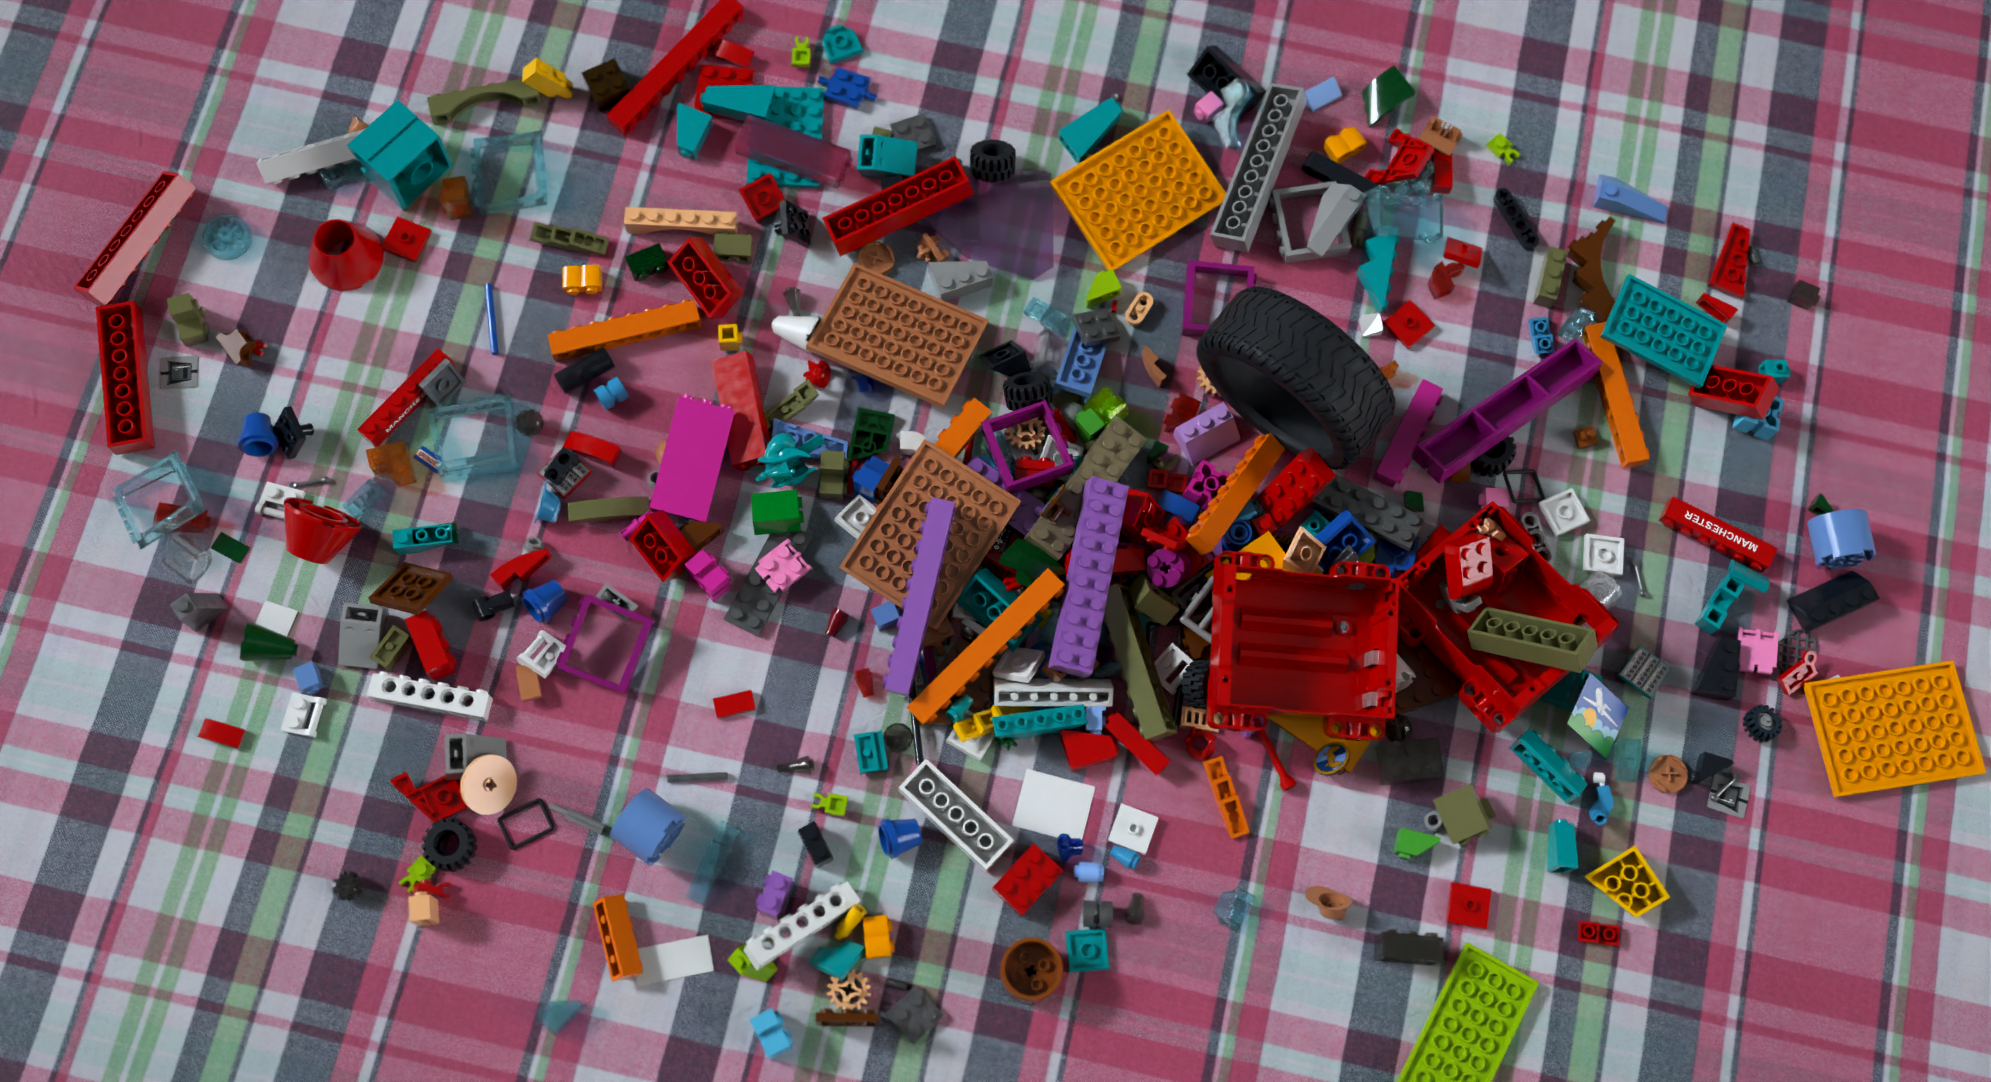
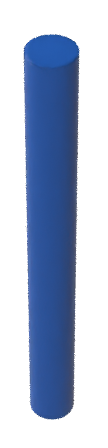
(491, 319)

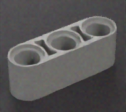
(1537, 532)

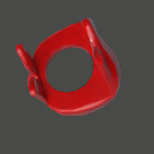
(818, 374)
(1208, 751)

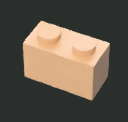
(423, 909)

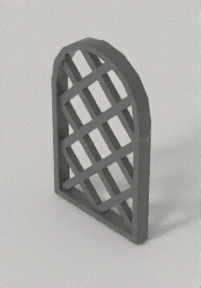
(1796, 648)

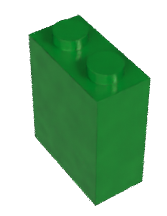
(776, 512)

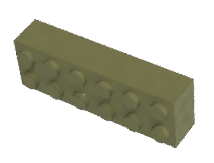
(1533, 639)

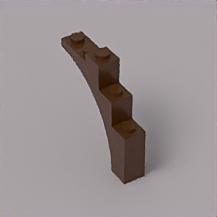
(1589, 276)

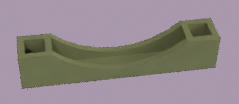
(448, 106)

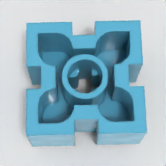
(1761, 428)
(771, 1033)

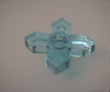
(1419, 185)

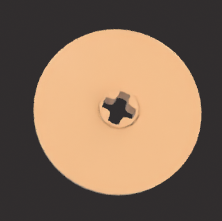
(494, 797)

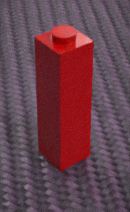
(1143, 749)

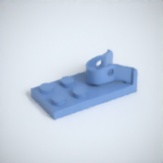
(1079, 367)

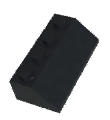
(1217, 70)
(1832, 600)

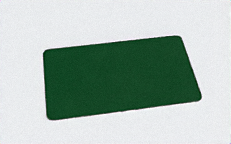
(230, 547)

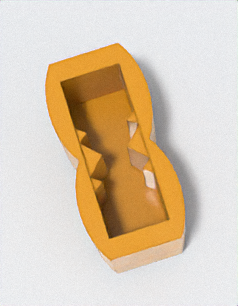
(1345, 144)
(582, 279)
(877, 937)

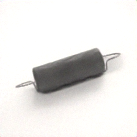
(1753, 256)
(895, 983)

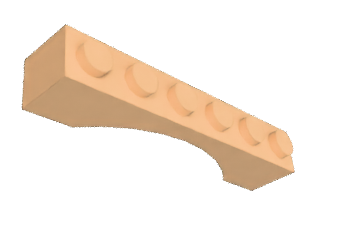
(648, 220)

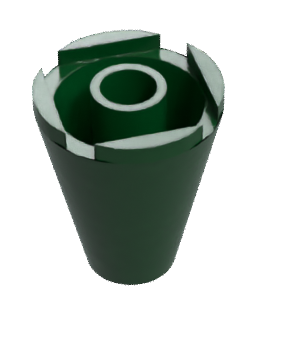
(266, 644)

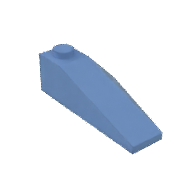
(1622, 198)

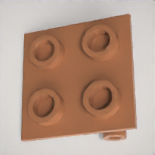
(1440, 138)

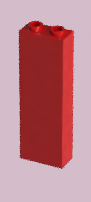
(740, 389)

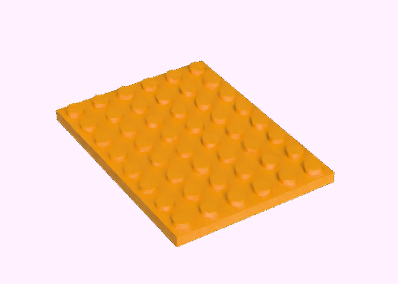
(1139, 191)
(1894, 728)

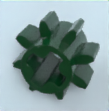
(1008, 743)

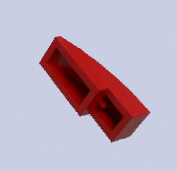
(1443, 173)
(592, 448)
(520, 567)

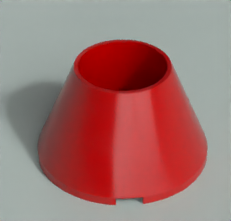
(351, 268)
(316, 531)

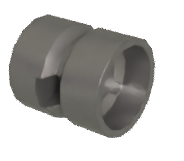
(1097, 913)

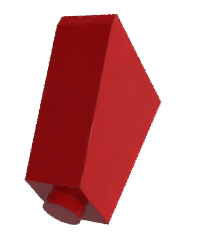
(1087, 749)

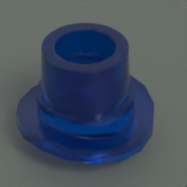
(864, 383)
(1069, 846)

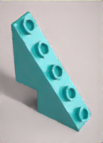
(1376, 273)
(1039, 722)

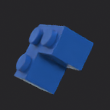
(868, 477)

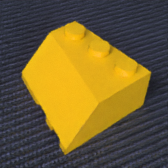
(1629, 882)

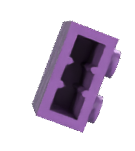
(775, 895)

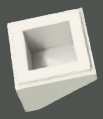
(1371, 325)

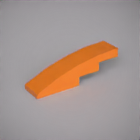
(1226, 797)

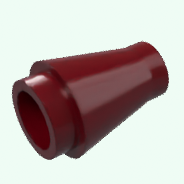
(836, 621)

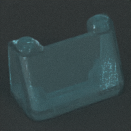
(1405, 215)

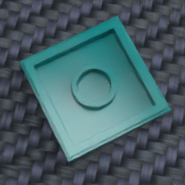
(1087, 950)

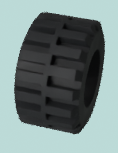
(992, 160)
(1027, 389)
(1496, 465)
(1196, 683)
(438, 833)

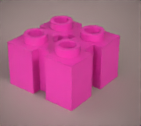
(1204, 484)
(708, 575)

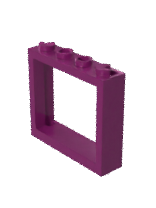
(1213, 268)
(1017, 417)
(635, 655)

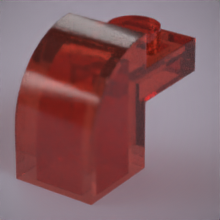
(1440, 279)

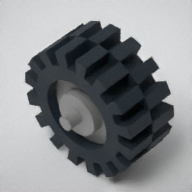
(1762, 723)

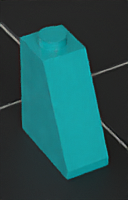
(692, 130)
(1562, 847)

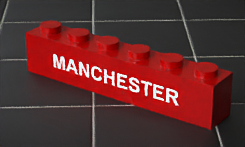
(400, 402)
(1717, 534)

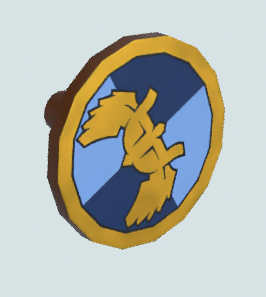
(1060, 507)
(1331, 759)

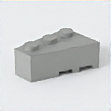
(959, 278)

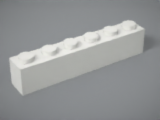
(307, 159)
(1047, 693)

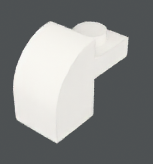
(910, 442)

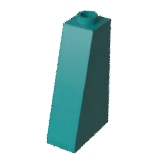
(740, 101)
(1090, 129)

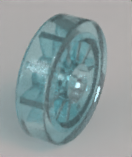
(226, 236)

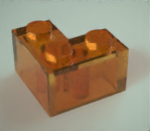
(456, 198)
(393, 458)

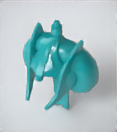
(783, 460)

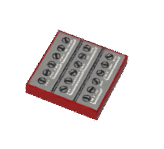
(572, 480)

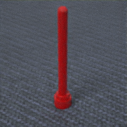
(1286, 781)

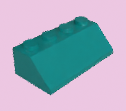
(987, 599)
(1548, 765)

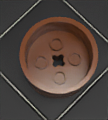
(1025, 954)

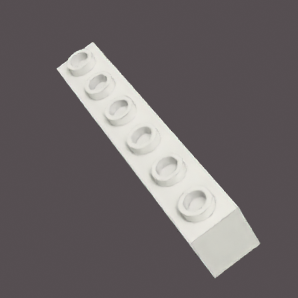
(478, 710)
(761, 956)

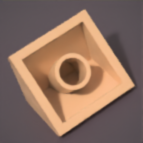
(1303, 553)

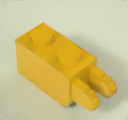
(547, 79)

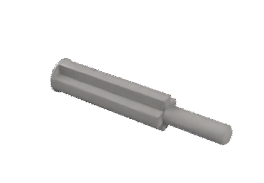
(580, 819)

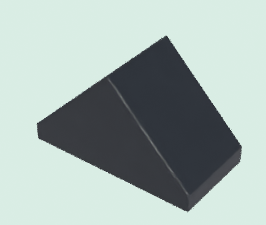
(1708, 765)

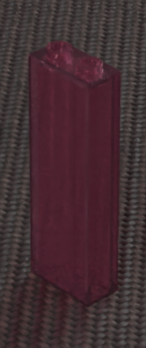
(793, 151)

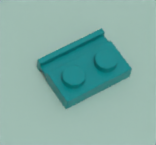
(870, 752)

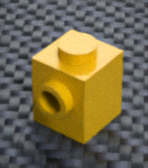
(729, 337)

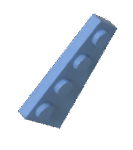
(802, 435)

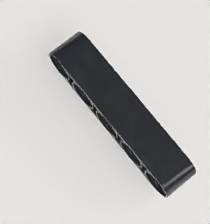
(1330, 171)

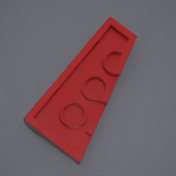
(1731, 263)

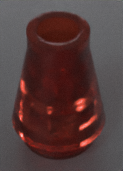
(865, 682)

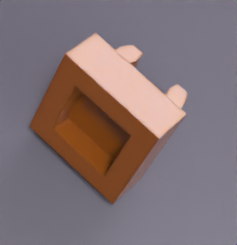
(1585, 437)

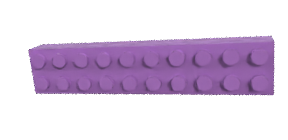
(1088, 577)
(920, 597)

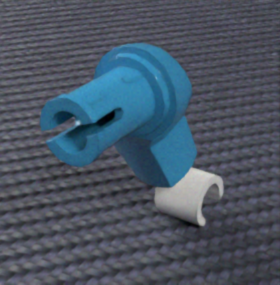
(1604, 802)

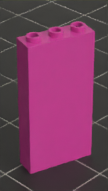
(692, 458)

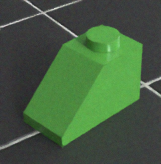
(1089, 425)
(1412, 843)

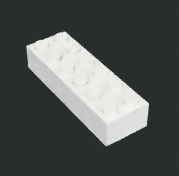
(956, 815)

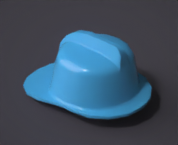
(549, 506)

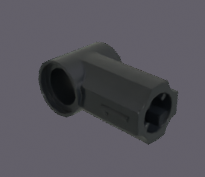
(488, 607)

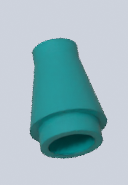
(958, 709)

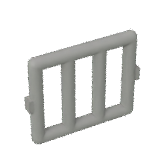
(1196, 600)

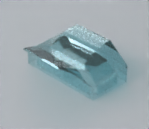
(1233, 907)

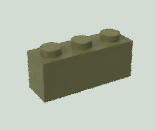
(1550, 277)

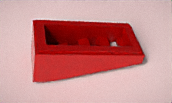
(1716, 308)

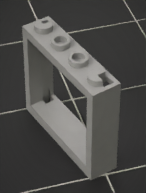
(1289, 256)

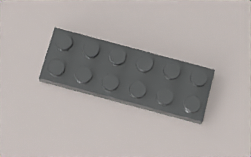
(1373, 511)
(755, 598)

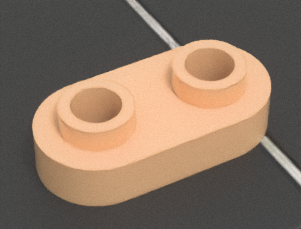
(1139, 310)

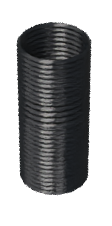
(591, 367)

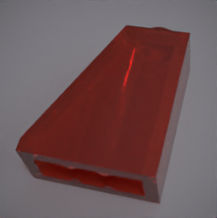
(195, 525)

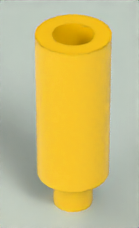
(850, 921)

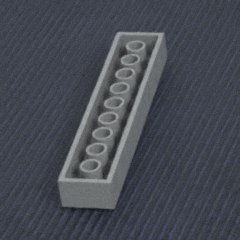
(1258, 167)

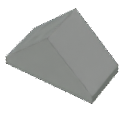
(612, 595)

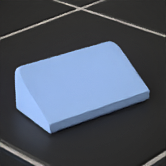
(1322, 94)

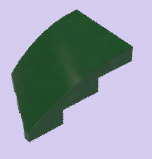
(1385, 94)
(870, 433)
(1029, 562)

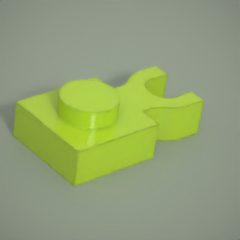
(801, 54)
(1502, 147)
(833, 805)
(419, 870)

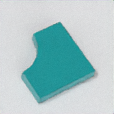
(837, 960)

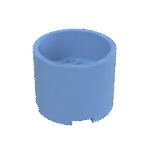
(1841, 539)
(648, 826)

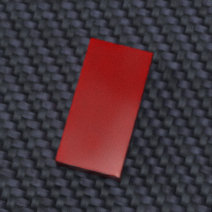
(734, 704)

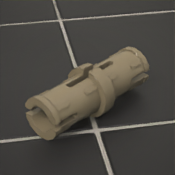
(1359, 229)

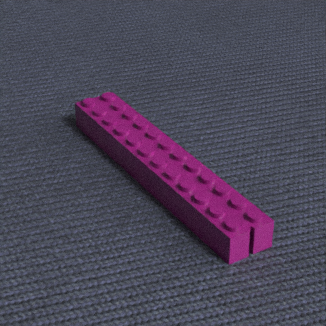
(1506, 410)

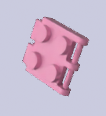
(782, 567)
(1757, 651)

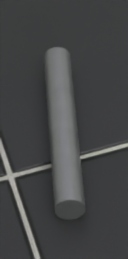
(697, 777)

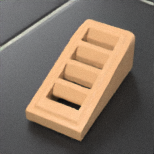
(1189, 725)

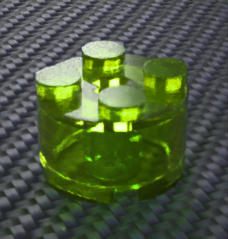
(1107, 405)

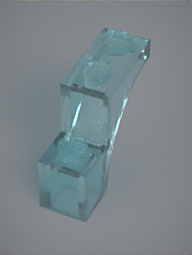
(1226, 121)

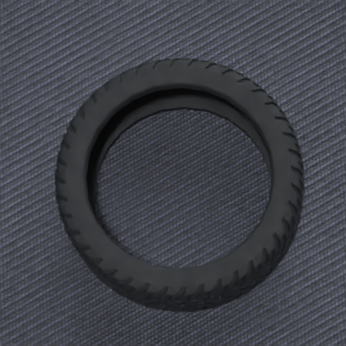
(1296, 376)

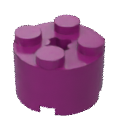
(1164, 577)

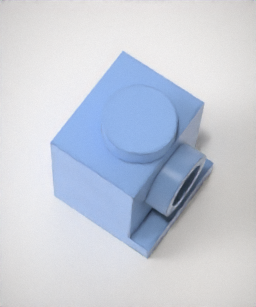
(1095, 719)

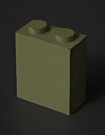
(1463, 814)

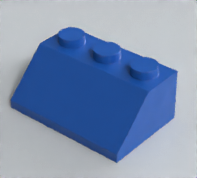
(1339, 534)

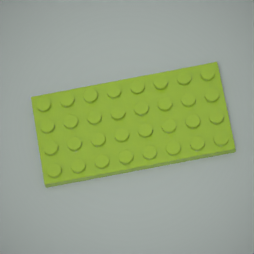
(1470, 1021)

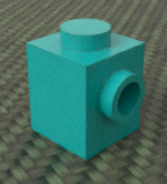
(1777, 368)

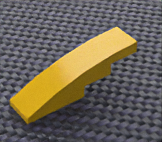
(982, 723)

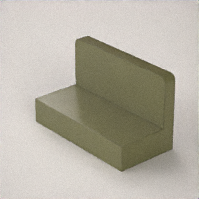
(392, 648)

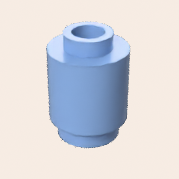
(1088, 872)

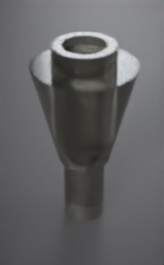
(792, 298)
(803, 766)

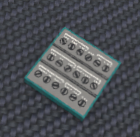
(1644, 672)

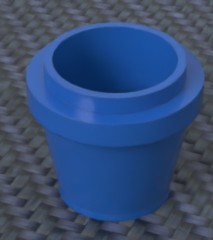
(257, 435)
(1233, 543)
(544, 601)
(899, 836)

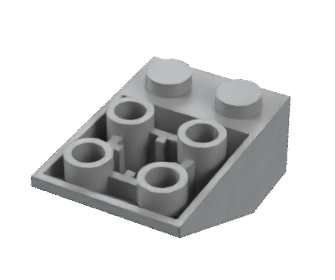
(360, 633)
(464, 748)

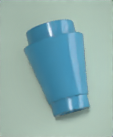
(1125, 856)

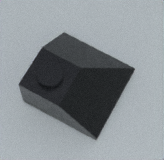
(1007, 359)

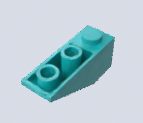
(421, 538)

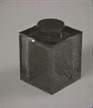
(1804, 295)

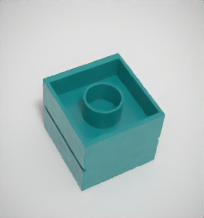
(400, 154)

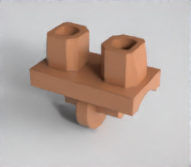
(929, 251)

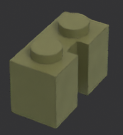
(733, 247)

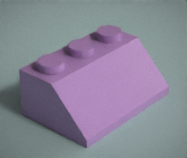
(1207, 434)

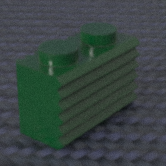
(647, 262)

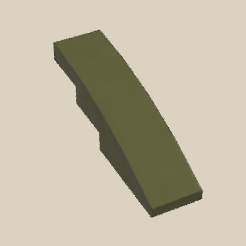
(568, 239)
(607, 509)

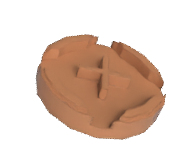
(877, 257)
(1667, 774)

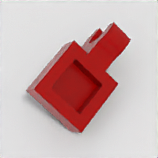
(427, 886)

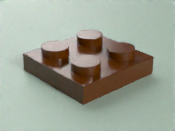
(889, 478)

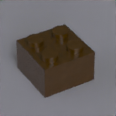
(606, 84)

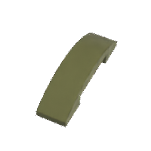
(792, 405)

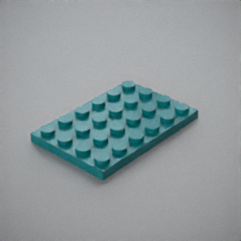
(798, 110)
(1664, 331)

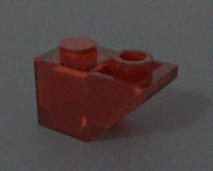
(1183, 410)

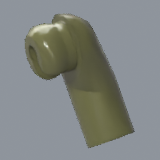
(1167, 465)

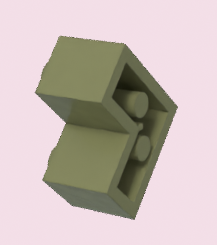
(189, 319)
(833, 472)
(1152, 600)

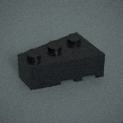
(1720, 671)

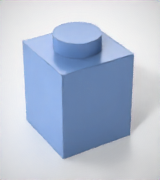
(886, 615)
(308, 678)

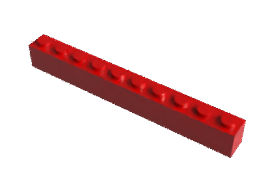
(675, 66)

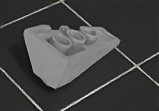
(1334, 213)

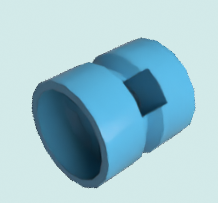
(611, 393)

